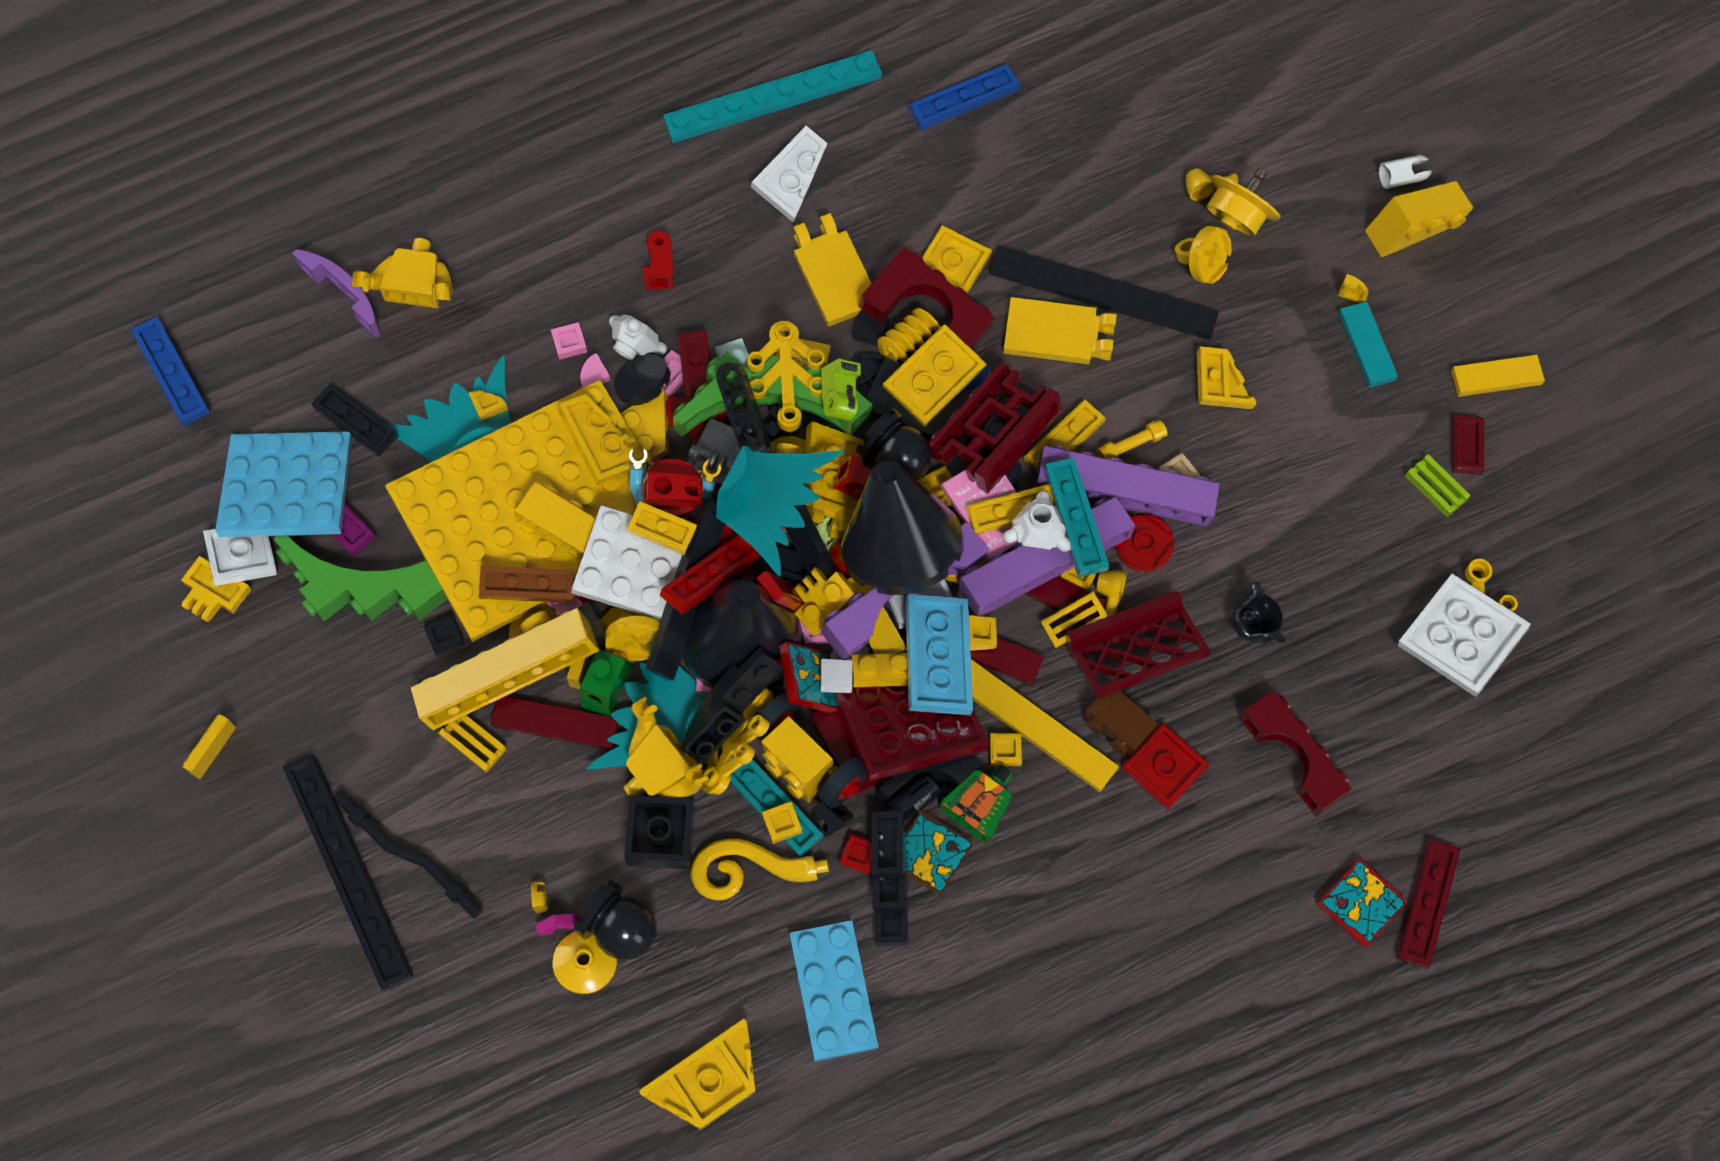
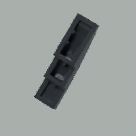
(889, 878)

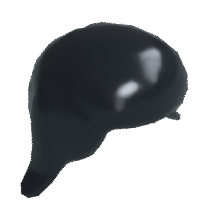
(1258, 617)

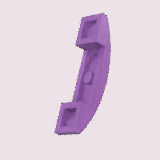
(319, 268)

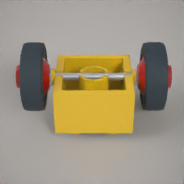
(802, 761)

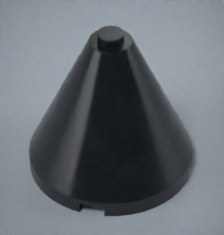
(900, 534)
(733, 626)

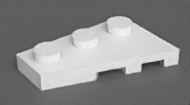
(791, 173)

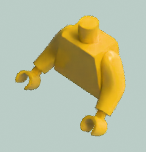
(409, 277)
(658, 759)

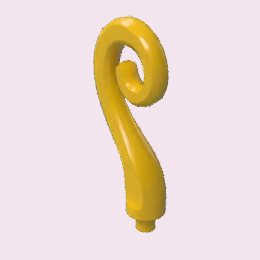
(795, 870)

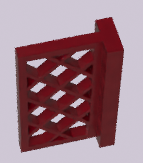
(1127, 627)

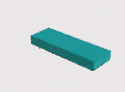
(1368, 344)

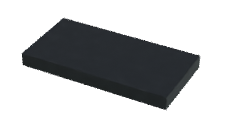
(883, 402)

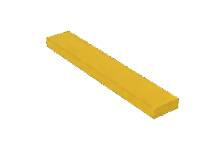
(1041, 729)

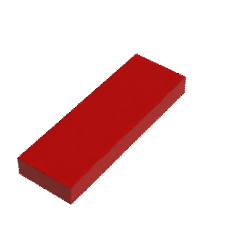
(781, 590)

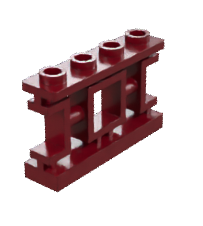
(1010, 441)

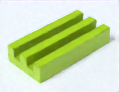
(1441, 482)

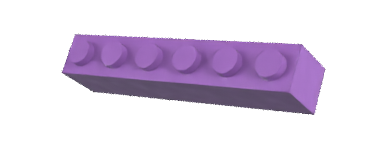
(1138, 486)
(1029, 567)

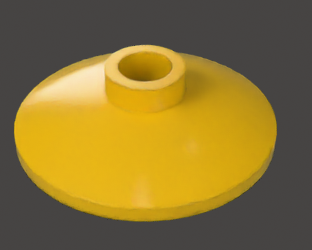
(577, 977)

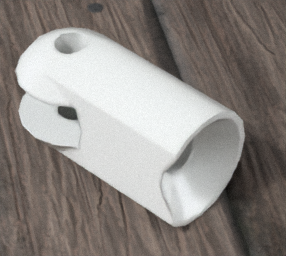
(1400, 172)

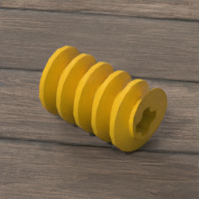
(907, 335)

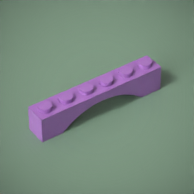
(854, 626)

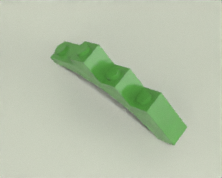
(709, 401)
(368, 592)

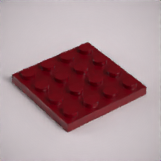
(901, 740)

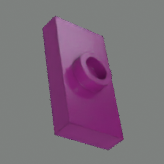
(354, 533)

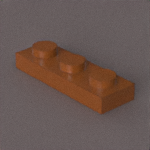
(526, 584)

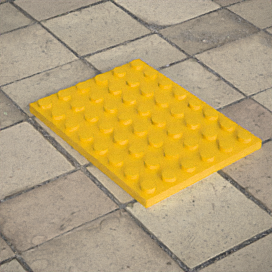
(467, 501)

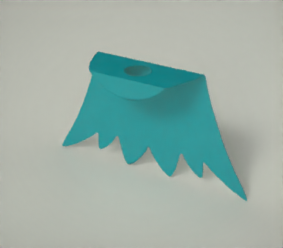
(457, 424)
(762, 497)
(676, 709)

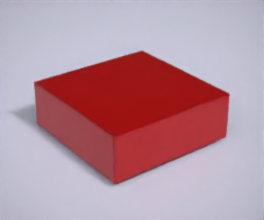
(857, 855)

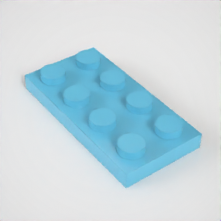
(938, 654)
(833, 991)

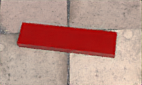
(709, 574)

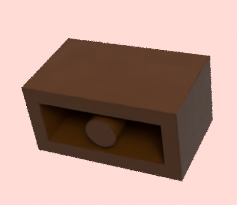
(1120, 722)

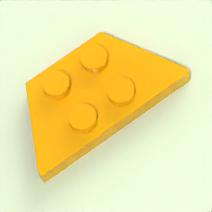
(707, 1080)

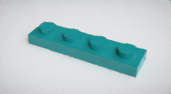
(1077, 517)
(764, 794)

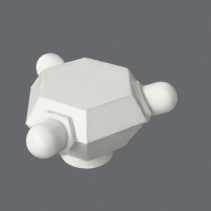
(634, 337)
(1039, 526)

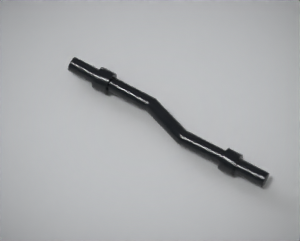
(454, 890)

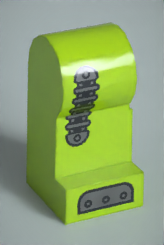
(840, 389)

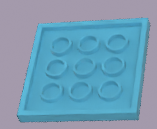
(284, 484)

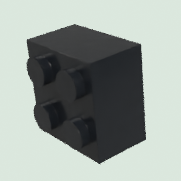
(659, 832)

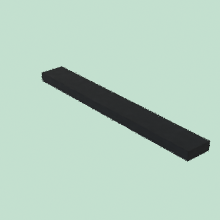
(1104, 293)
(348, 873)

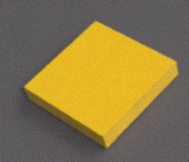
(957, 257)

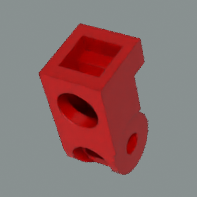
(660, 253)
(851, 476)
(672, 490)

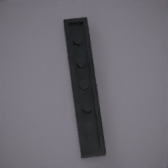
(674, 626)

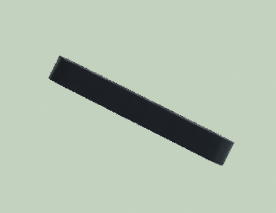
(751, 415)

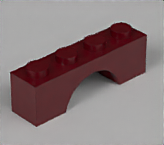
(1273, 721)

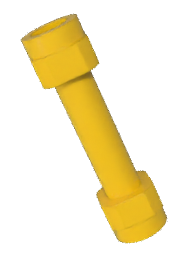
(1154, 431)

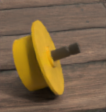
(1239, 205)

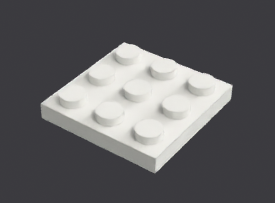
(624, 567)
(1464, 635)

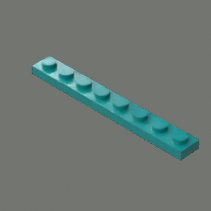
(772, 96)

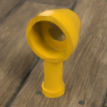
(1200, 185)
(1112, 585)

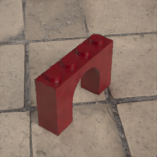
(909, 277)

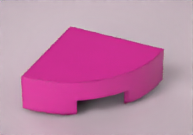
(555, 922)

